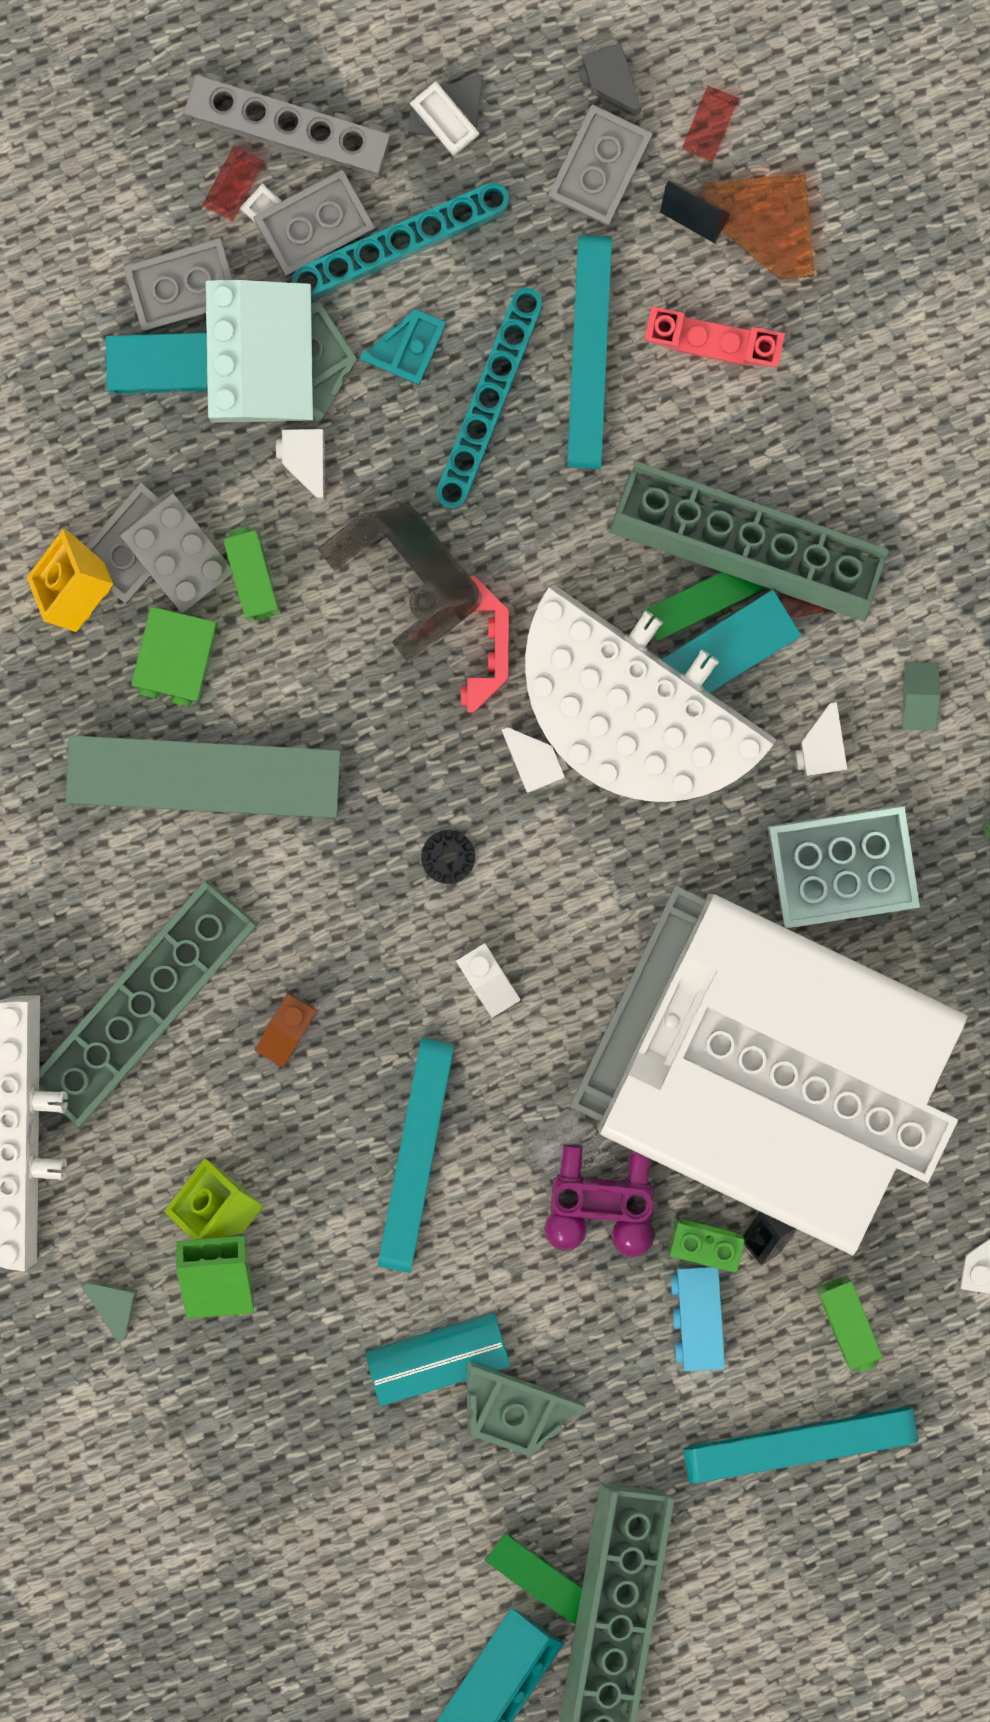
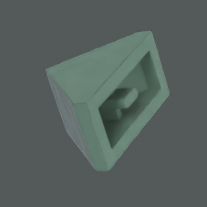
(920, 696)
(113, 1304)

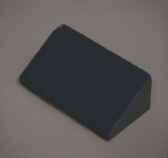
(693, 211)
(767, 1237)

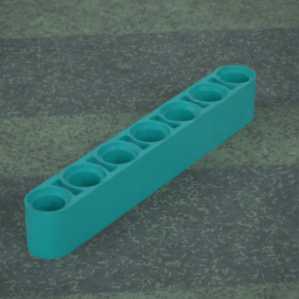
(413, 229)
(589, 352)
(489, 382)
(415, 1155)
(800, 1445)

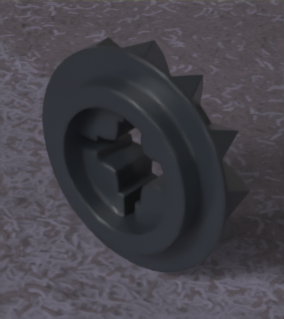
(461, 866)

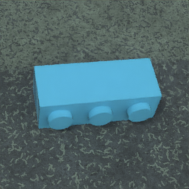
(698, 1318)

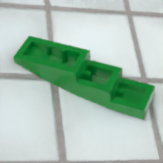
(700, 603)
(536, 1576)

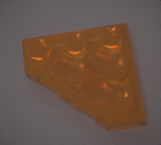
(768, 221)

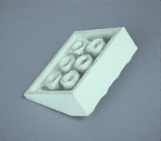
(259, 351)
(843, 866)

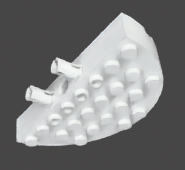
(627, 713)
(20, 1131)

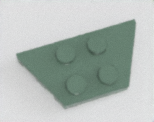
(330, 361)
(514, 1410)

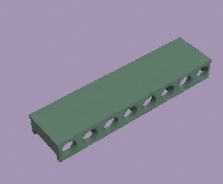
(748, 543)
(202, 777)
(145, 1001)
(614, 1603)

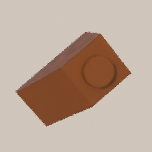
(286, 1029)

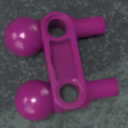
(603, 1200)

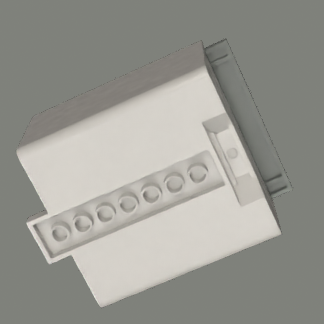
(772, 1069)

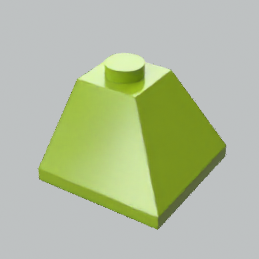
(212, 1204)

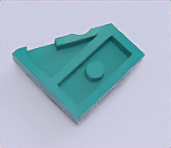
(407, 347)

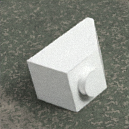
(304, 458)
(823, 745)
(534, 760)
(488, 980)

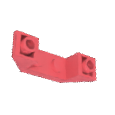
(714, 340)
(482, 689)

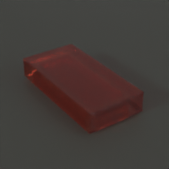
(710, 123)
(233, 183)

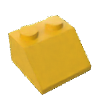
(68, 582)

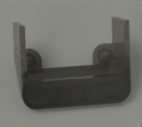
(447, 589)

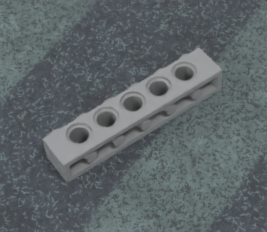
(211, 87)

